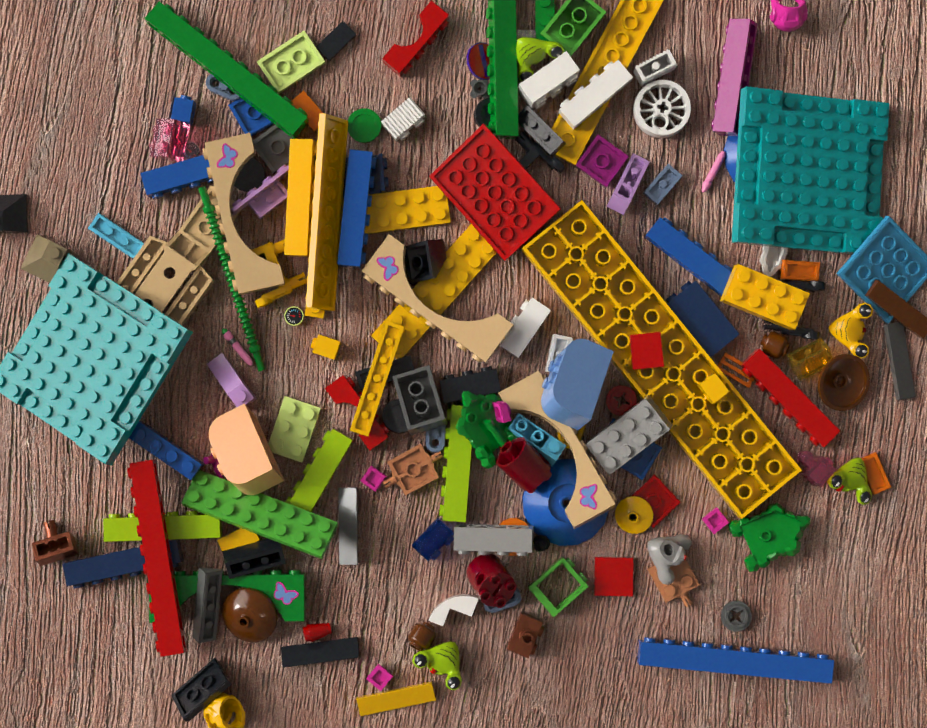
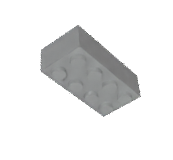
(629, 435)
(493, 538)

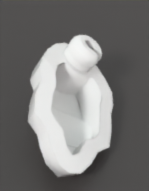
(772, 259)

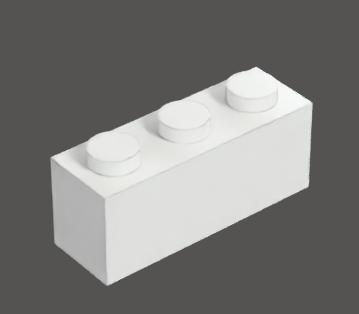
(525, 326)

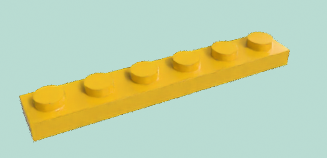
(377, 378)

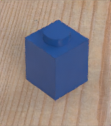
(184, 109)

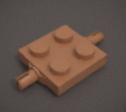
(413, 469)
(683, 583)

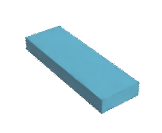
(115, 235)

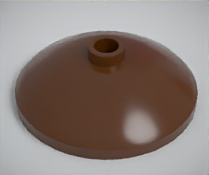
(851, 384)
(255, 609)

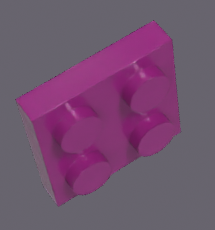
(601, 161)

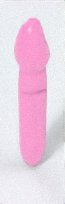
(712, 173)

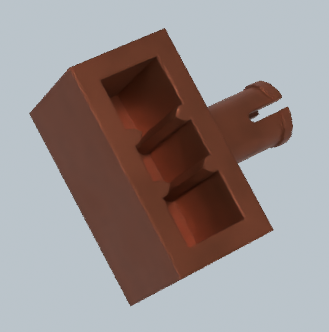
(55, 546)
(525, 634)

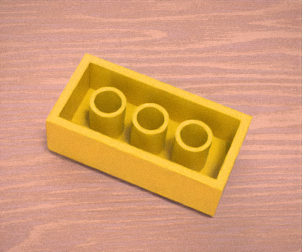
(764, 297)

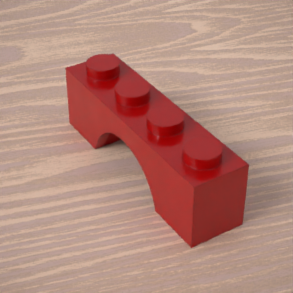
(401, 57)
(343, 392)

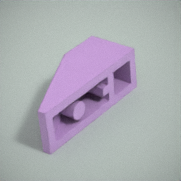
(628, 184)
(231, 381)

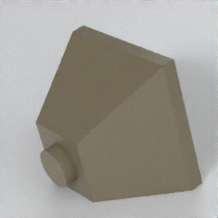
(44, 258)

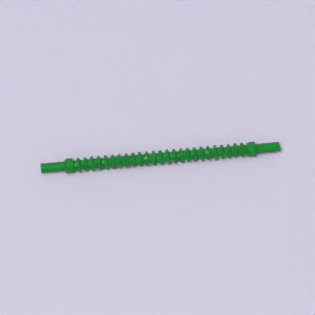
(209, 210)

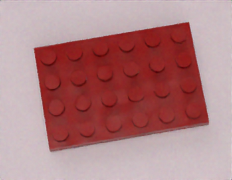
(495, 192)

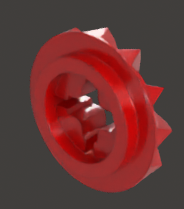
(618, 391)

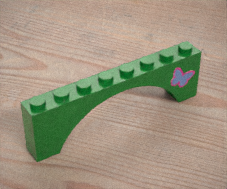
(284, 589)

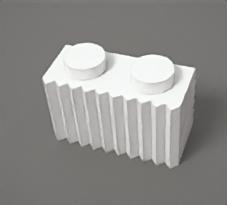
(654, 67)
(403, 119)

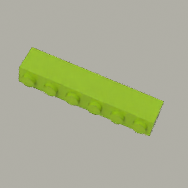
(321, 471)
(456, 472)
(178, 527)

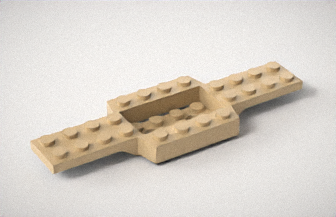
(184, 254)

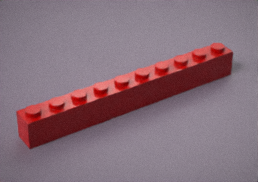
(158, 558)

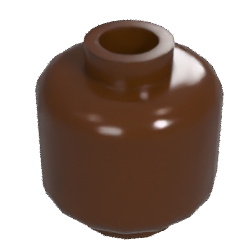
(775, 345)
(421, 636)

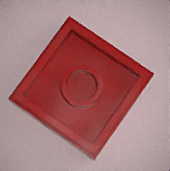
(659, 498)
(613, 576)

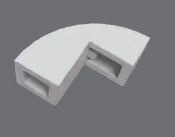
(462, 603)

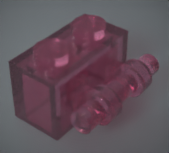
(169, 139)
(816, 469)

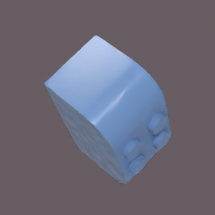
(575, 382)

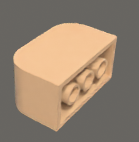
(243, 451)

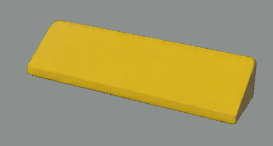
(396, 698)

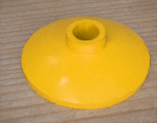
(638, 507)

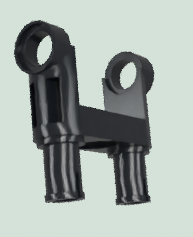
(534, 151)
(805, 333)

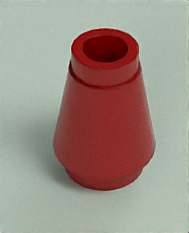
(316, 631)

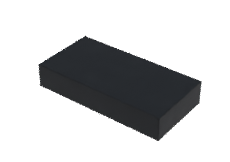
(336, 41)

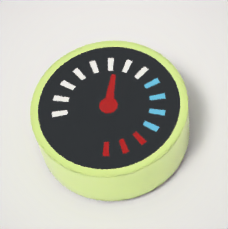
(294, 316)

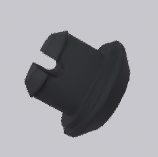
(541, 543)

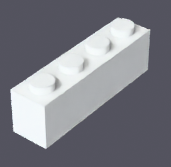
(594, 95)

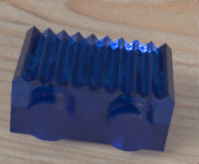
(433, 539)

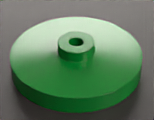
(364, 125)

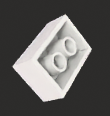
(549, 81)

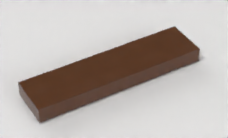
(898, 308)

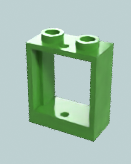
(554, 610)

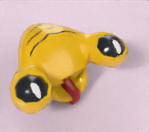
(850, 329)

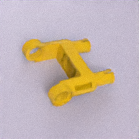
(271, 252)

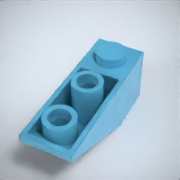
(542, 441)

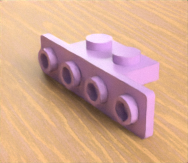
(266, 196)

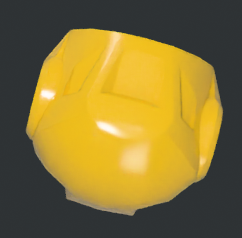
(220, 712)

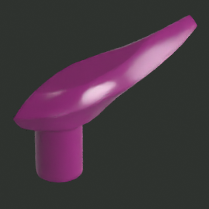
(211, 460)

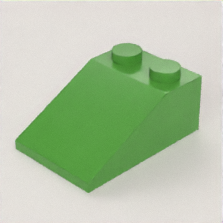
(573, 23)

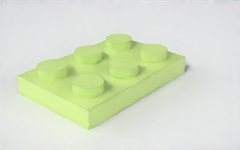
(291, 62)
(294, 429)

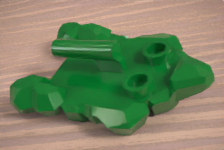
(481, 427)
(770, 535)

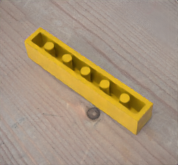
(300, 197)

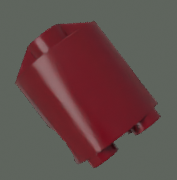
(523, 464)
(491, 580)

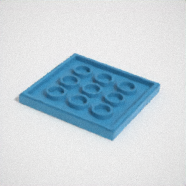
(887, 257)

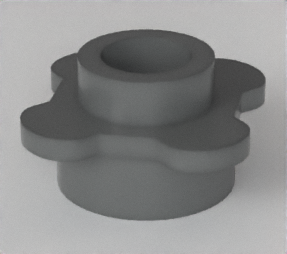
(475, 85)

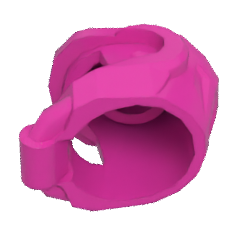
(788, 18)

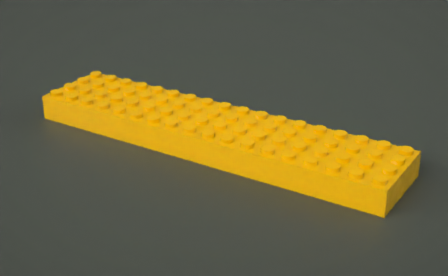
(618, 301)

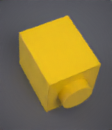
(325, 347)
(713, 389)

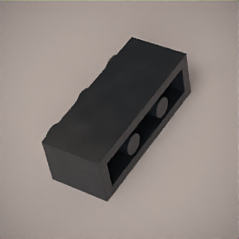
(481, 383)
(253, 557)

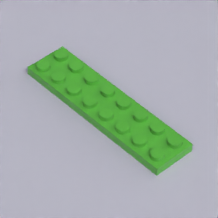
(260, 514)

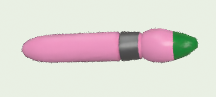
(236, 345)

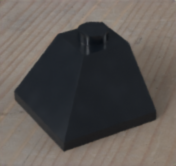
(13, 213)
(424, 260)

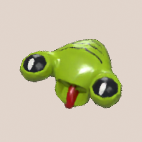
(532, 51)
(852, 477)
(441, 660)

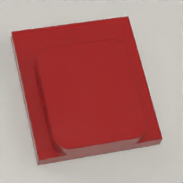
(646, 350)

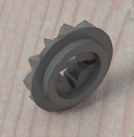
(745, 616)

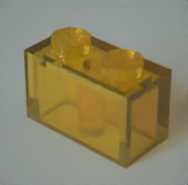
(809, 359)

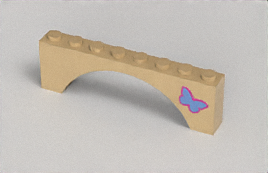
(226, 161)
(478, 336)
(590, 494)

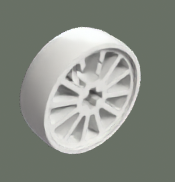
(661, 132)

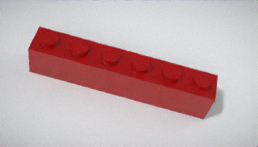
(789, 398)

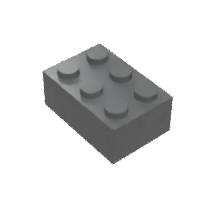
(419, 400)

